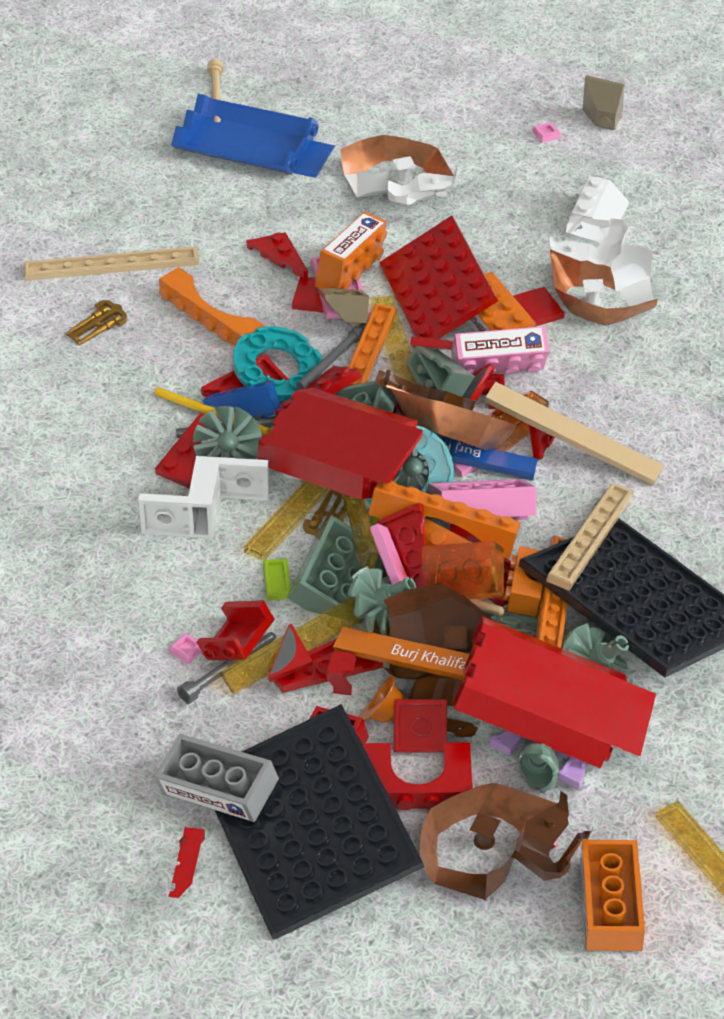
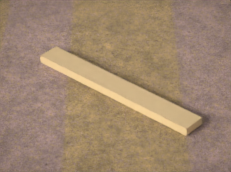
(111, 263)
(574, 433)
(589, 536)

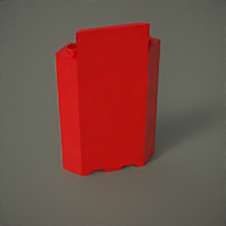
(338, 443)
(552, 695)

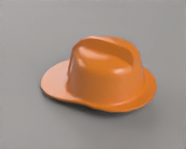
(382, 705)

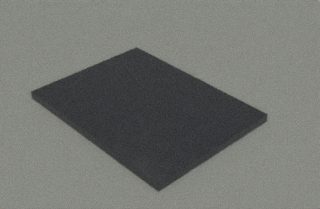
(641, 595)
(323, 829)

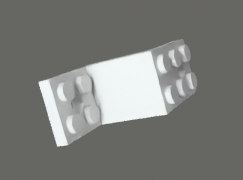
(198, 512)

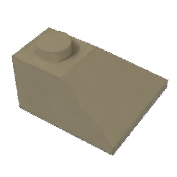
(603, 101)
(348, 304)

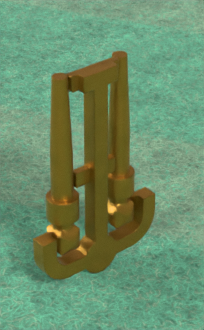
(96, 319)
(318, 515)

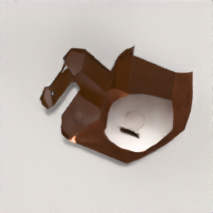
(446, 413)
(439, 619)
(534, 817)

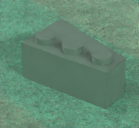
(438, 371)

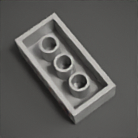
(216, 777)

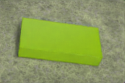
(276, 579)

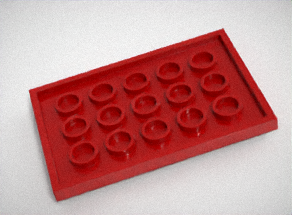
(438, 281)

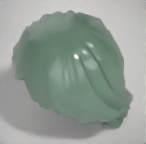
(538, 766)

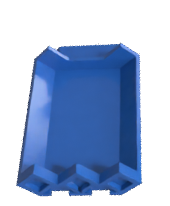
(252, 137)

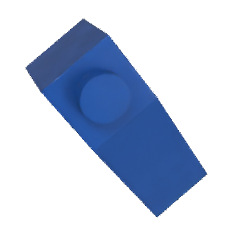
(254, 399)

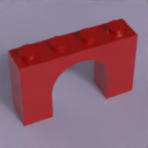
(406, 796)

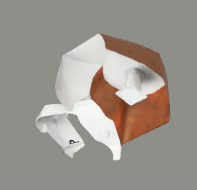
(405, 154)
(610, 265)

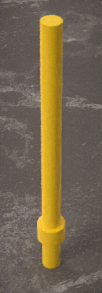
(195, 405)

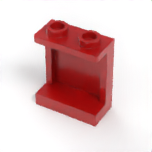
(241, 632)

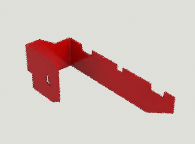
(338, 663)
(188, 857)

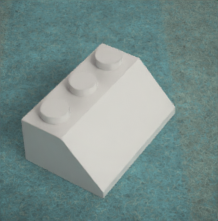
(600, 200)

